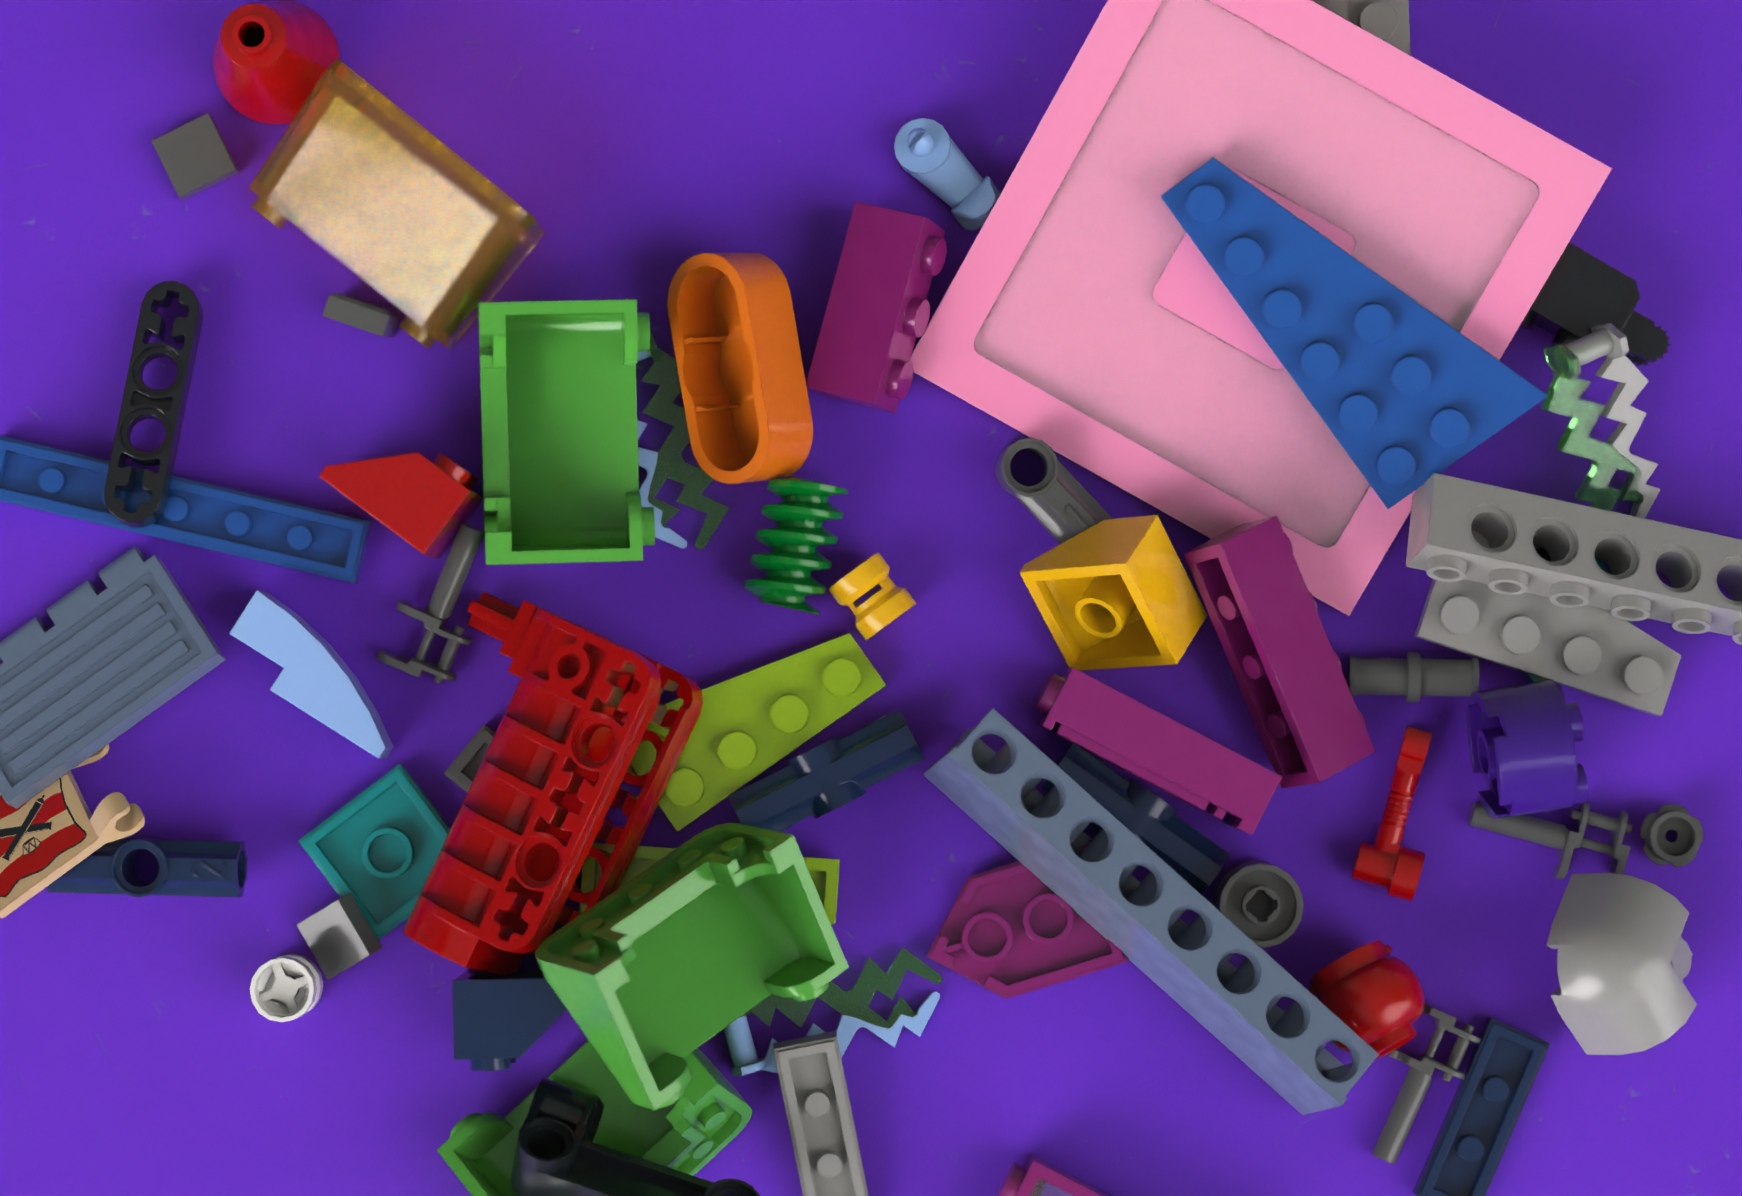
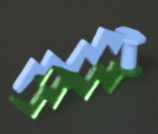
(669, 460)
(853, 1009)

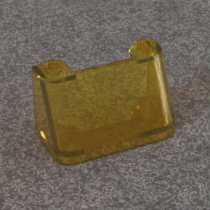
(394, 206)

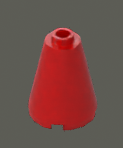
(272, 58)

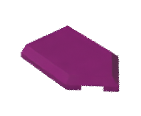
(1018, 934)

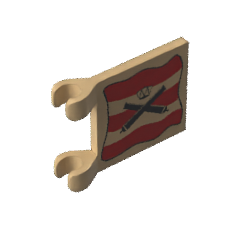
(56, 834)

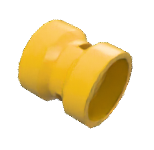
(881, 607)

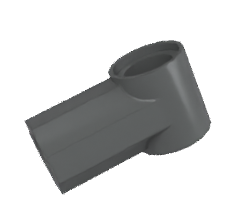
(1056, 498)

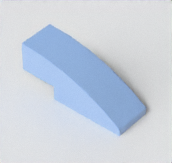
(312, 673)

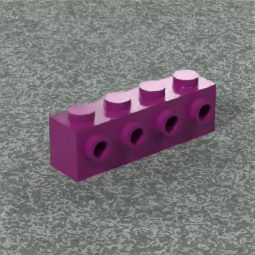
(1279, 652)

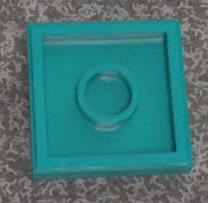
(381, 848)

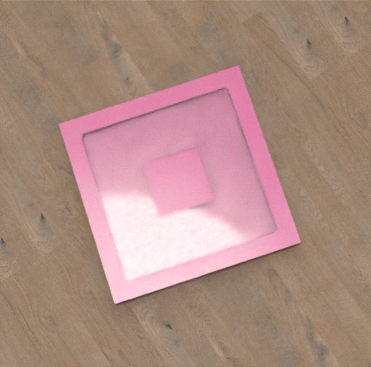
(1123, 346)

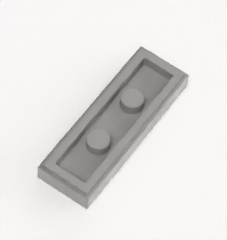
(820, 1116)

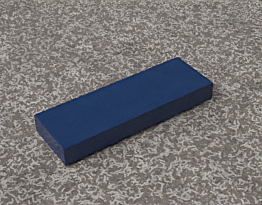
(1482, 1112)

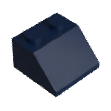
(500, 1016)

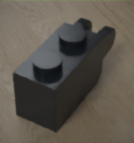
(1591, 293)

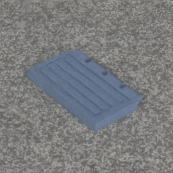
(95, 671)

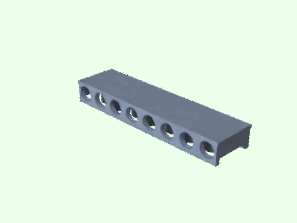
(1145, 919)

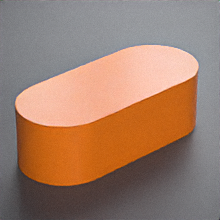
(740, 367)

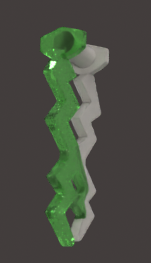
(1614, 453)

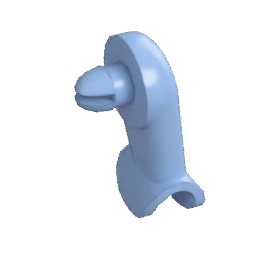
(938, 164)

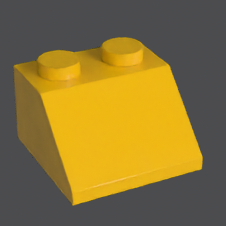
(1116, 596)

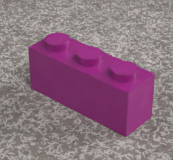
(877, 307)

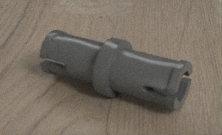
(1413, 676)

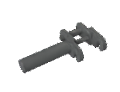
(439, 609)
(1558, 836)
(1418, 1081)

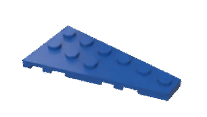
(1369, 358)

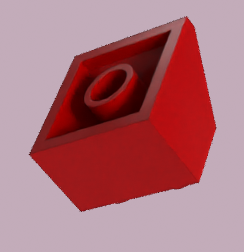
(410, 496)

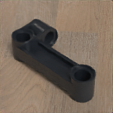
(560, 1159)

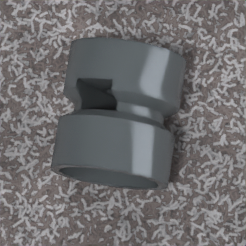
(1259, 901)

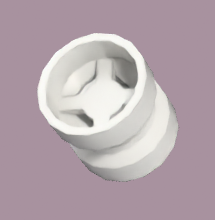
(275, 992)

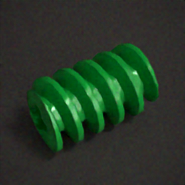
(794, 543)

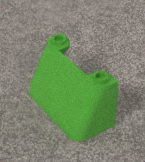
(562, 431)
(691, 953)
(674, 1136)

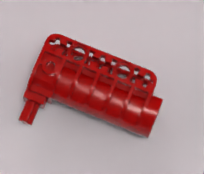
(550, 787)

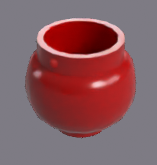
(1372, 996)

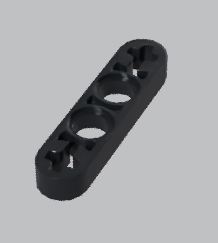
(146, 403)

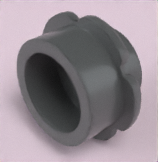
(1688, 839)

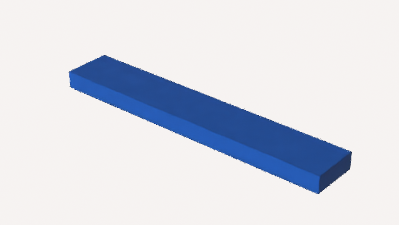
(193, 515)

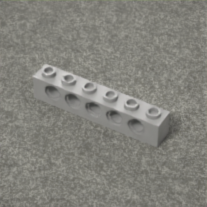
(1573, 536)

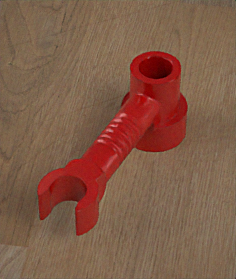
(1386, 861)

